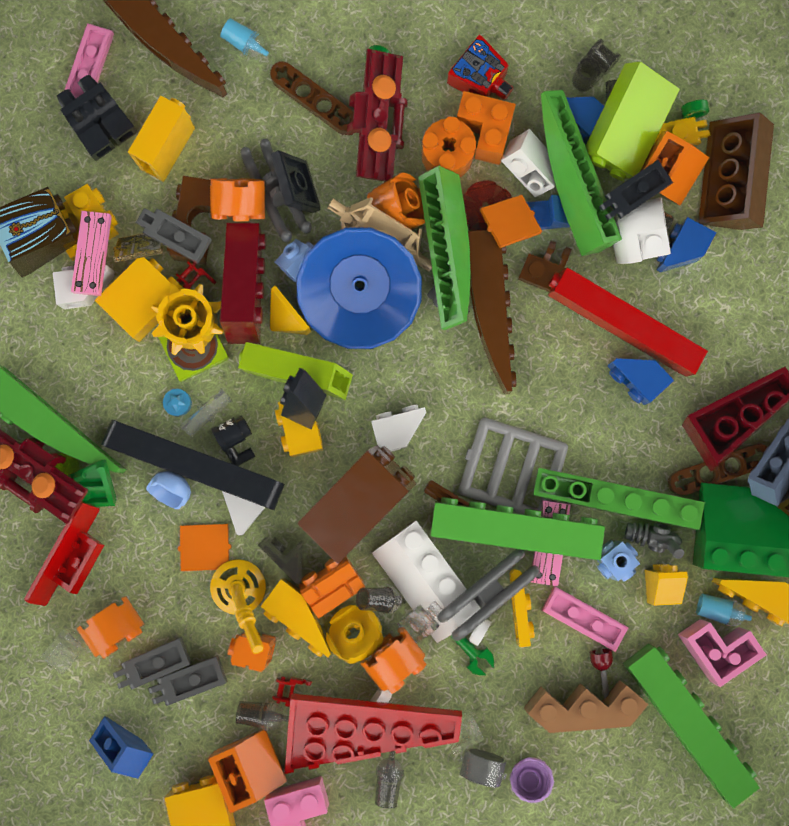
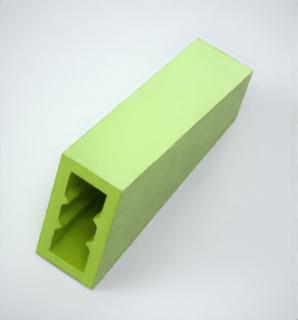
(280, 364)

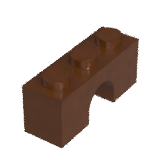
(193, 200)

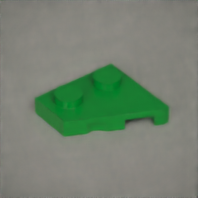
(98, 482)

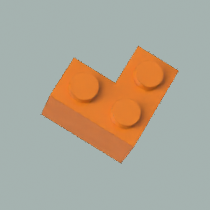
(491, 120)

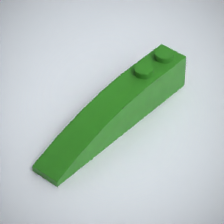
(576, 177)
(447, 243)
(38, 418)

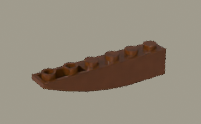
(163, 41)
(490, 305)

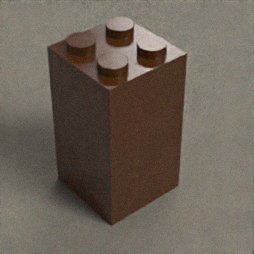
(357, 502)

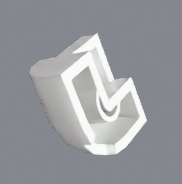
(642, 233)

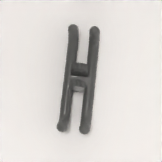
(273, 192)
(488, 594)

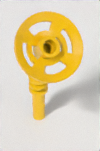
(239, 592)

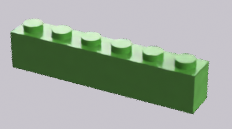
(518, 530)
(691, 725)

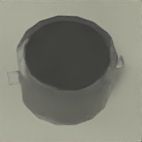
(483, 767)

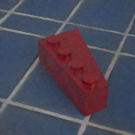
(736, 417)

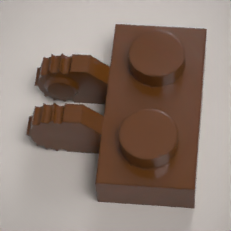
(540, 271)

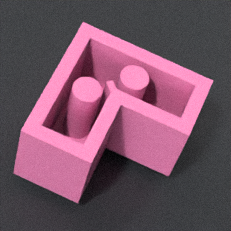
(720, 657)
(297, 802)

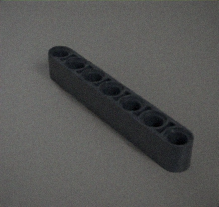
(193, 464)

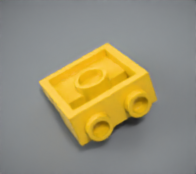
(85, 200)

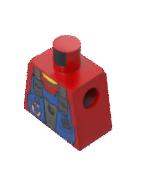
(481, 71)

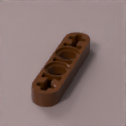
(311, 101)
(720, 473)

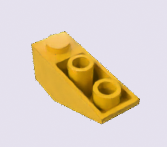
(765, 595)
(291, 609)

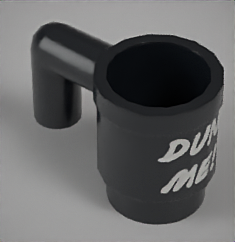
(229, 435)

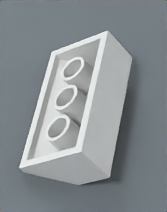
(423, 576)

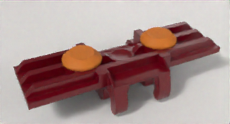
(370, 116)
(50, 486)

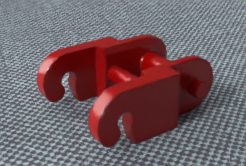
(200, 273)
(282, 682)

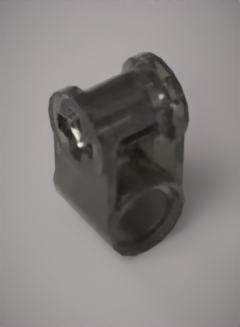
(595, 63)

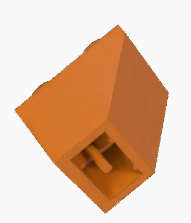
(680, 161)
(247, 770)

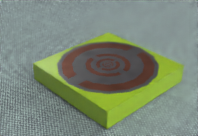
(190, 362)

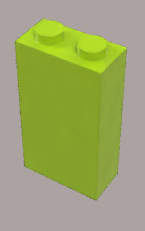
(631, 120)

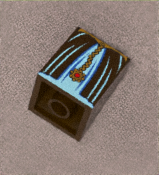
(35, 231)

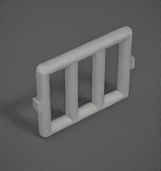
(509, 432)

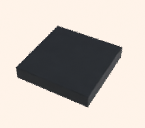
(295, 182)

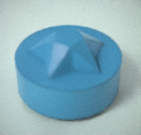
(177, 402)

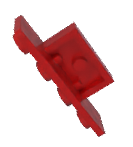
(69, 558)

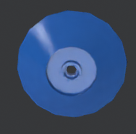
(352, 314)

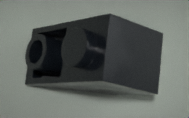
(302, 399)

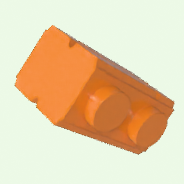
(330, 586)
(243, 655)

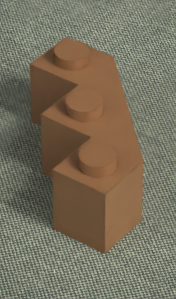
(585, 710)

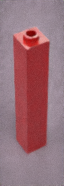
(626, 322)

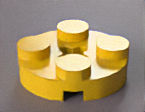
(364, 644)

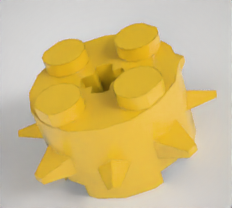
(185, 304)

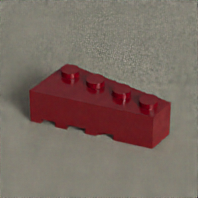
(242, 284)

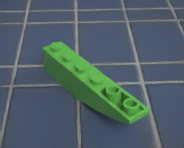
(619, 499)

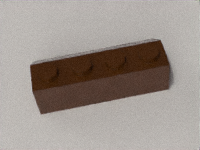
(737, 172)

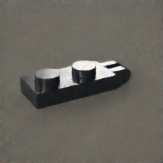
(636, 190)

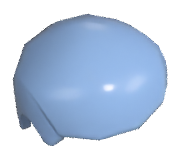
(169, 489)

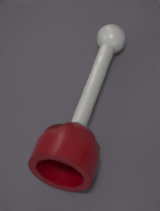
(602, 663)

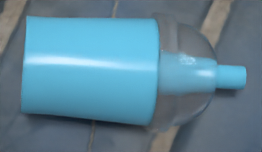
(243, 39)
(721, 610)

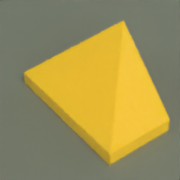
(284, 317)

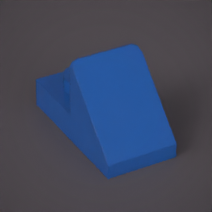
(549, 213)

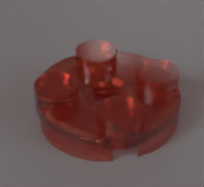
(473, 200)

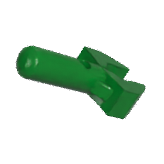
(473, 653)

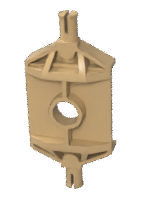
(366, 215)

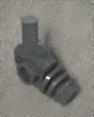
(657, 537)

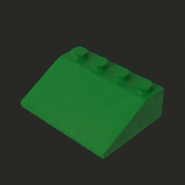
(741, 533)

